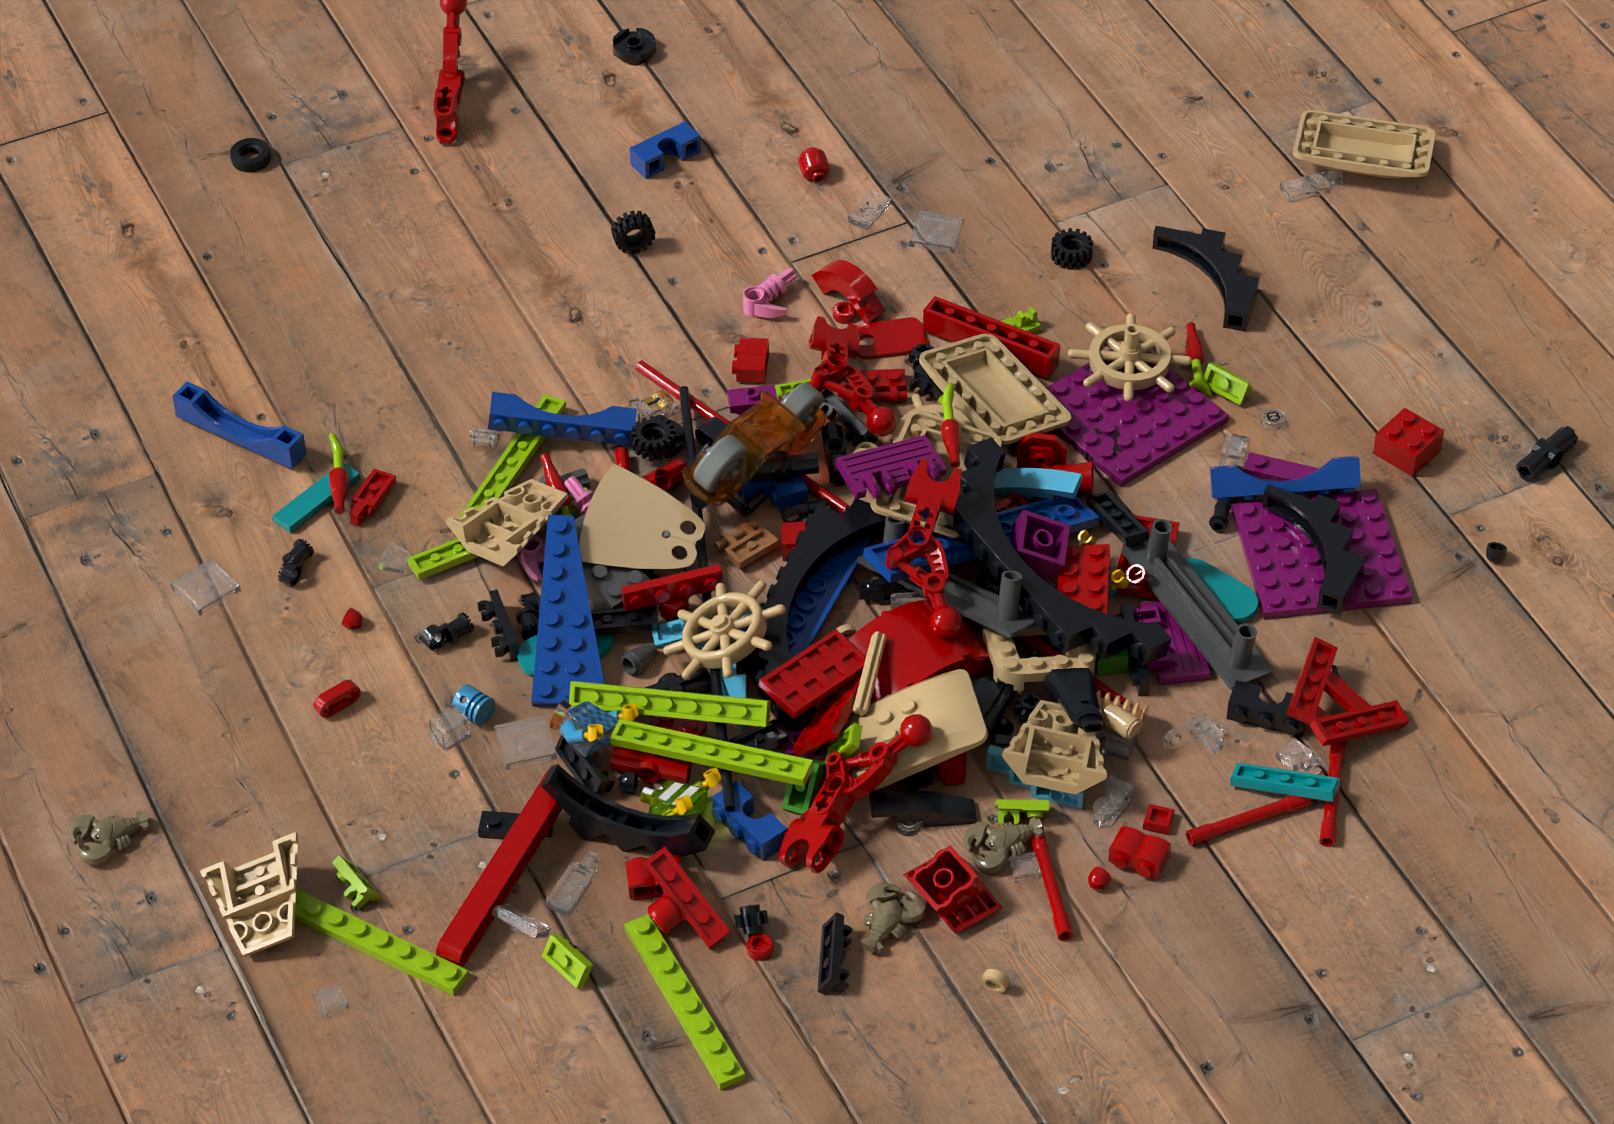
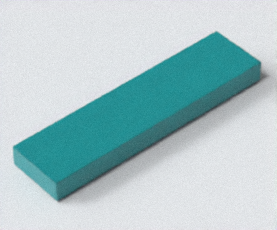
(309, 502)
(1285, 782)

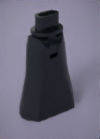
(1077, 695)

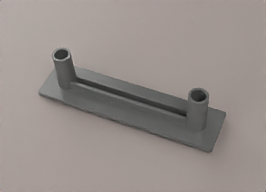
(991, 610)
(1197, 610)

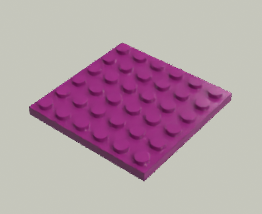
(1149, 426)
(1288, 567)

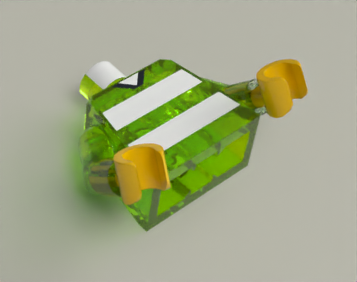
(679, 798)

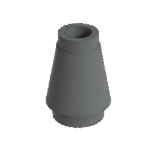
(638, 658)

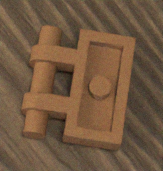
(749, 548)

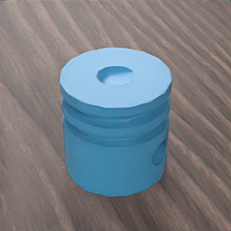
(477, 707)

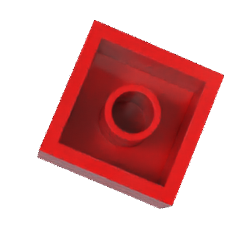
(1408, 442)

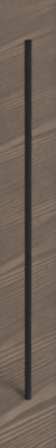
(721, 730)

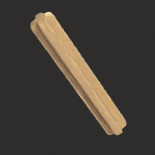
(869, 673)

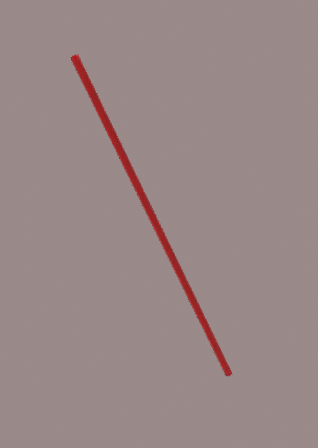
(835, 502)

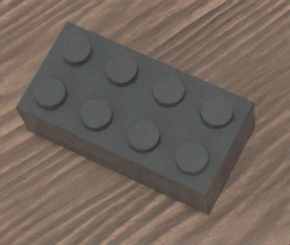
(605, 581)

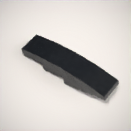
(925, 806)

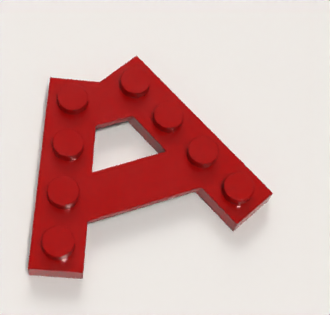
(1360, 717)

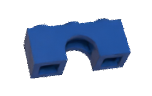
(678, 141)
(759, 835)

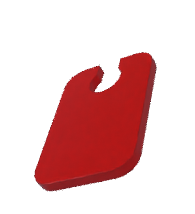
(890, 337)

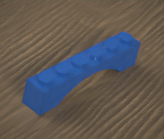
(515, 415)
(276, 443)
(1337, 473)

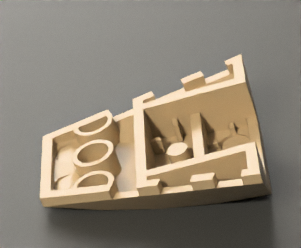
(507, 523)
(1055, 752)
(258, 896)

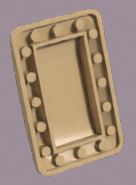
(1364, 145)
(994, 388)
(916, 425)
(943, 699)

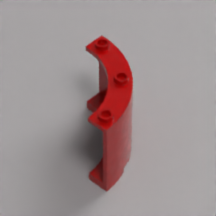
(914, 650)

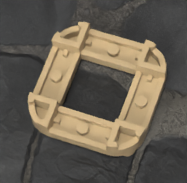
(1016, 671)

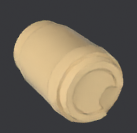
(1122, 721)

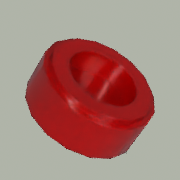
(844, 312)
(760, 947)

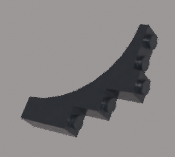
(1223, 268)
(1332, 541)
(628, 828)

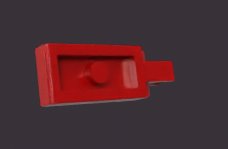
(370, 495)

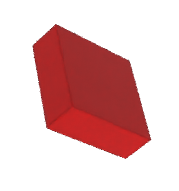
(1158, 819)

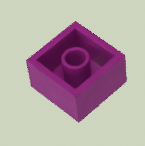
(1040, 543)

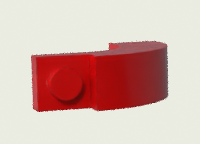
(854, 284)

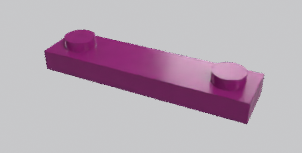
(1277, 469)

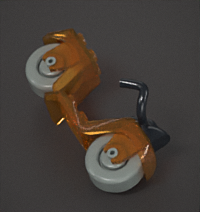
(741, 448)

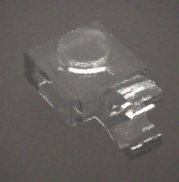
(1298, 756)

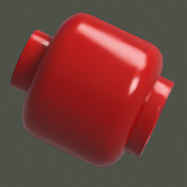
(813, 164)

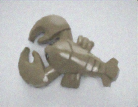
(109, 833)
(1004, 841)
(889, 914)

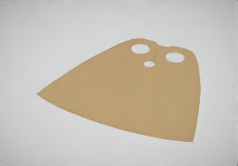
(628, 521)

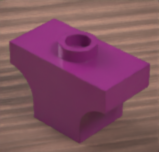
(744, 398)

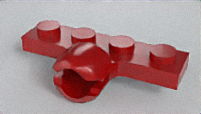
(671, 591)
(682, 901)

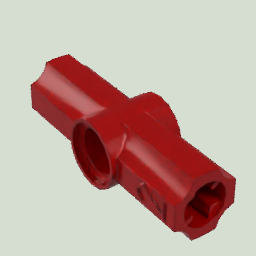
(666, 475)
(650, 766)

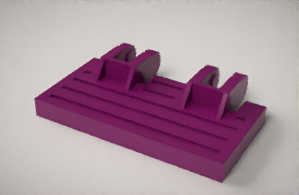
(889, 466)
(1184, 660)

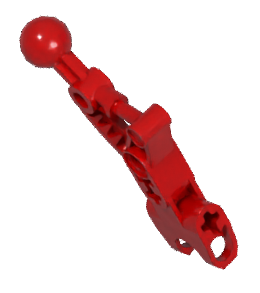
(450, 78)
(836, 348)
(930, 500)
(821, 828)

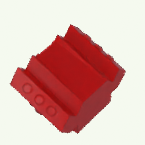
(953, 890)

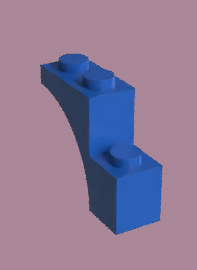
(780, 494)

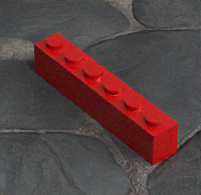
(959, 323)

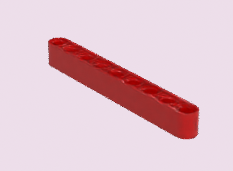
(499, 877)

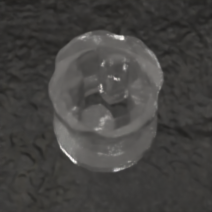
(483, 437)

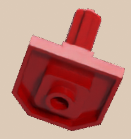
(1041, 450)

